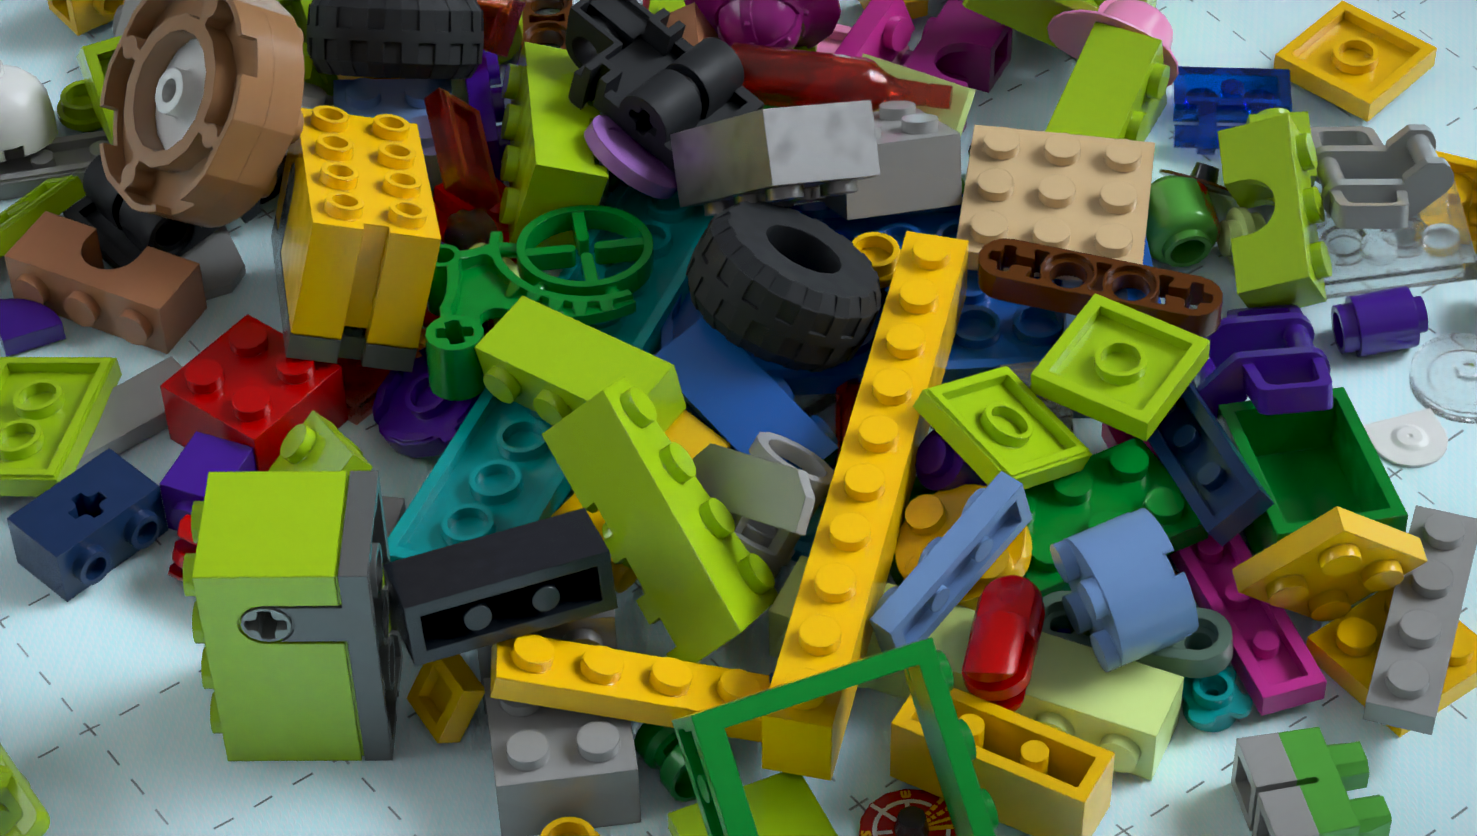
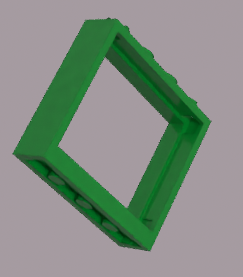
(929, 681)

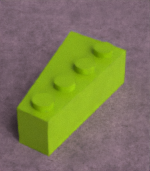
(547, 149)

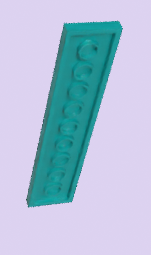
(498, 463)

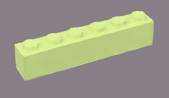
(1119, 710)

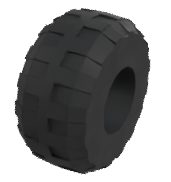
(396, 38)
(783, 286)

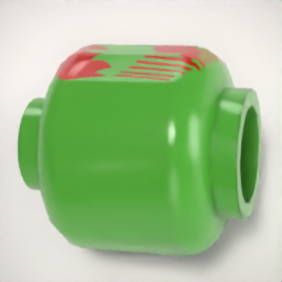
(1181, 221)

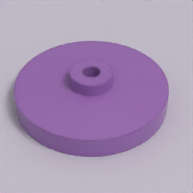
(629, 159)

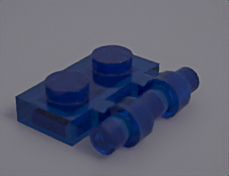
(1222, 96)

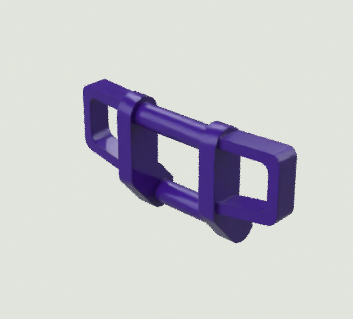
(1268, 358)

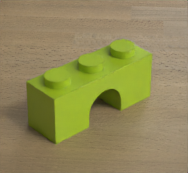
(1284, 259)

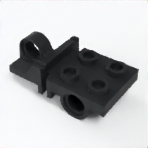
(650, 74)
(127, 232)

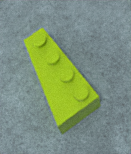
(661, 521)

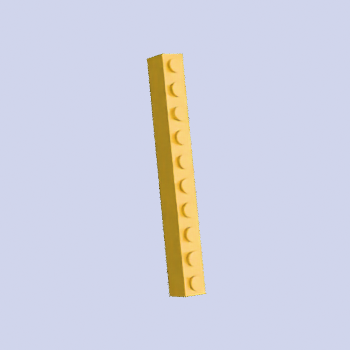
(866, 501)

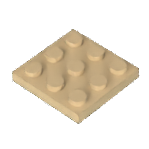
(1057, 192)

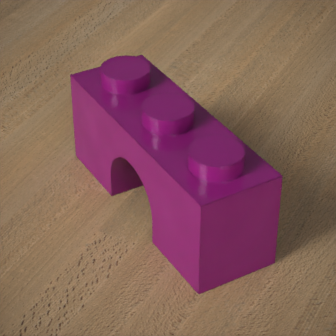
(962, 48)

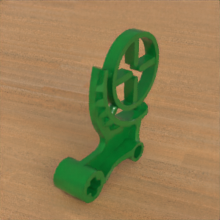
(480, 287)

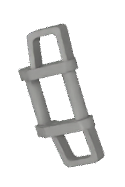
(1375, 182)

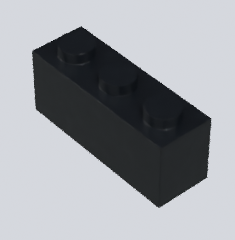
(500, 586)

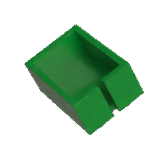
(1310, 467)

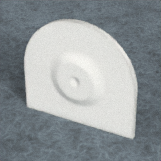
(1409, 439)

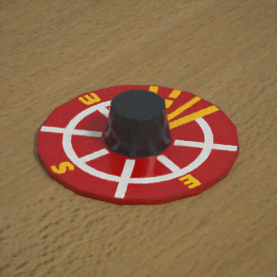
(907, 814)

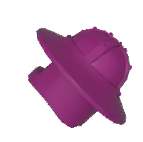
(771, 21)

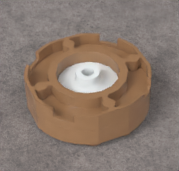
(202, 106)

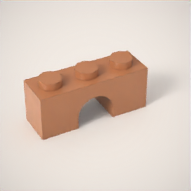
(143, 302)

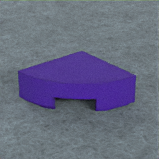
(27, 325)

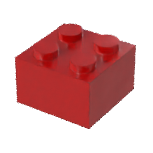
(251, 391)

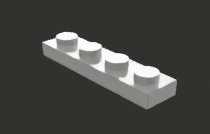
(1423, 624)

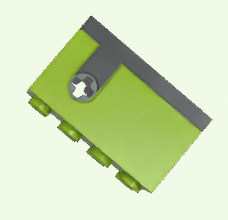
(295, 615)

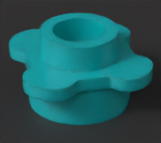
(1216, 711)

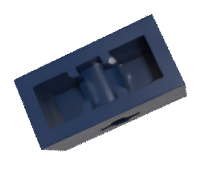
(88, 524)

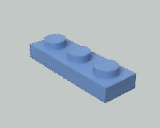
(952, 564)

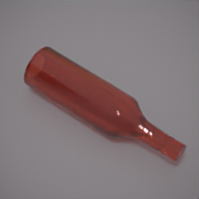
(810, 78)

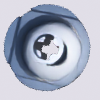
(1125, 589)

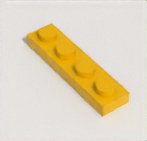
(617, 682)

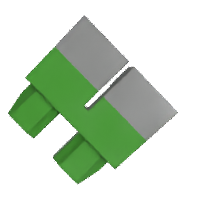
(1299, 786)

